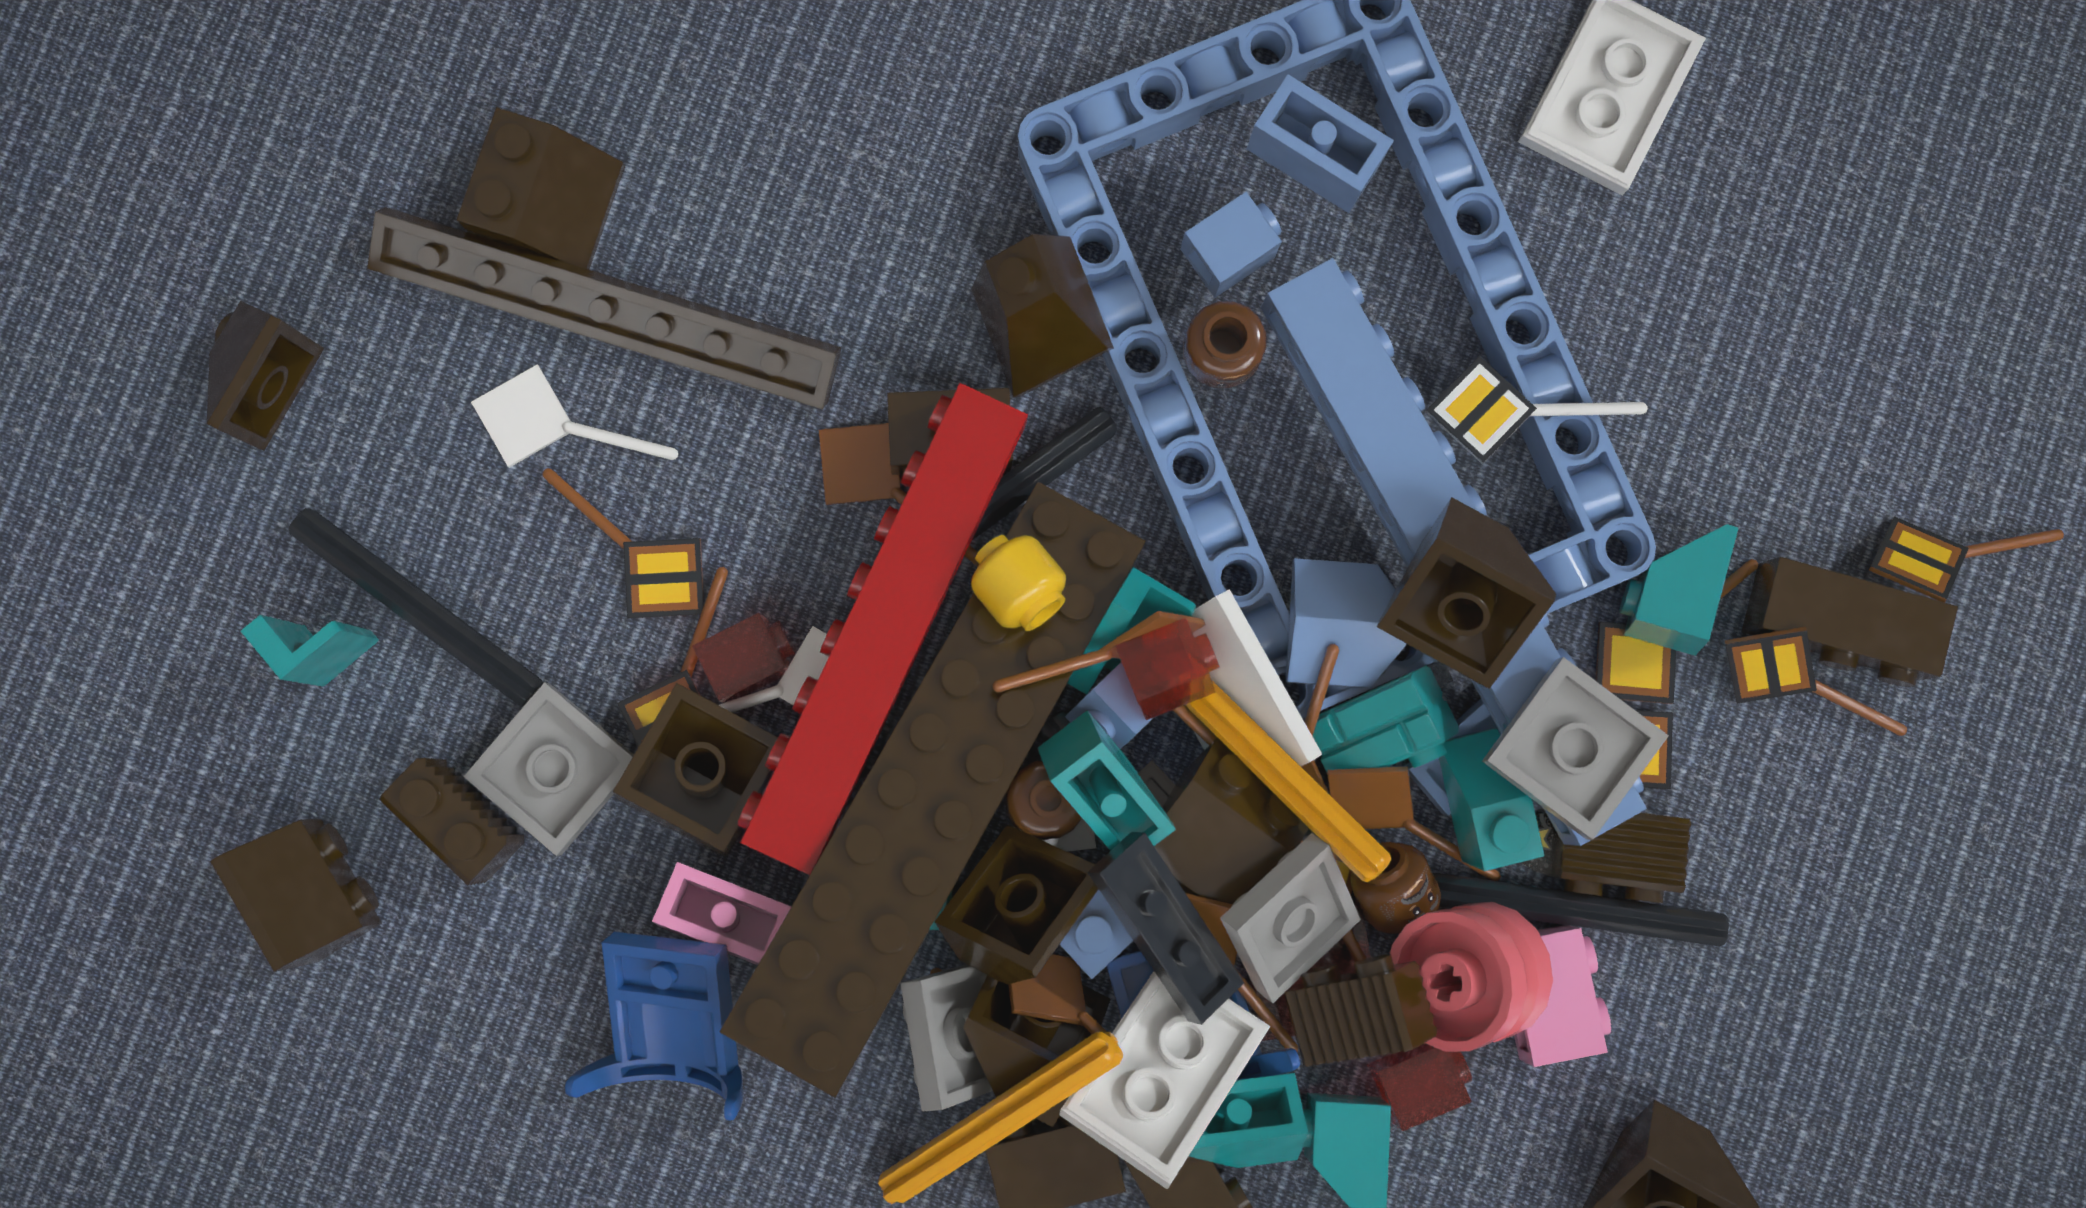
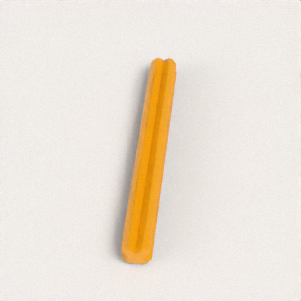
(1292, 784)
(1001, 1117)

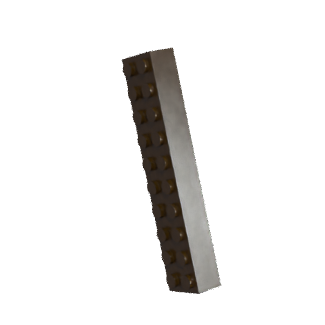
(923, 810)

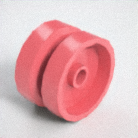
(1480, 972)

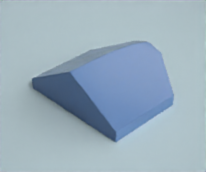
(1340, 607)

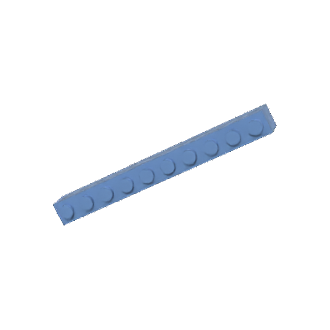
(1396, 455)

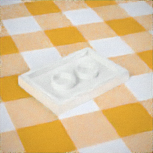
(1612, 91)
(1251, 679)
(1167, 1081)

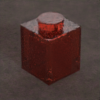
(745, 657)
(1168, 667)
(1421, 1084)

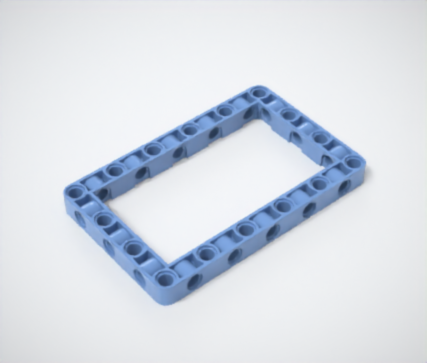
(1488, 266)

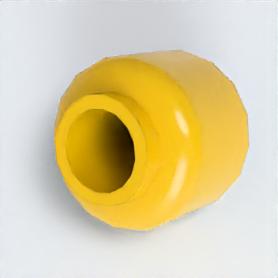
(1018, 582)

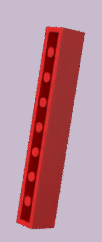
(884, 630)

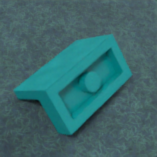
(1134, 602)
(307, 658)

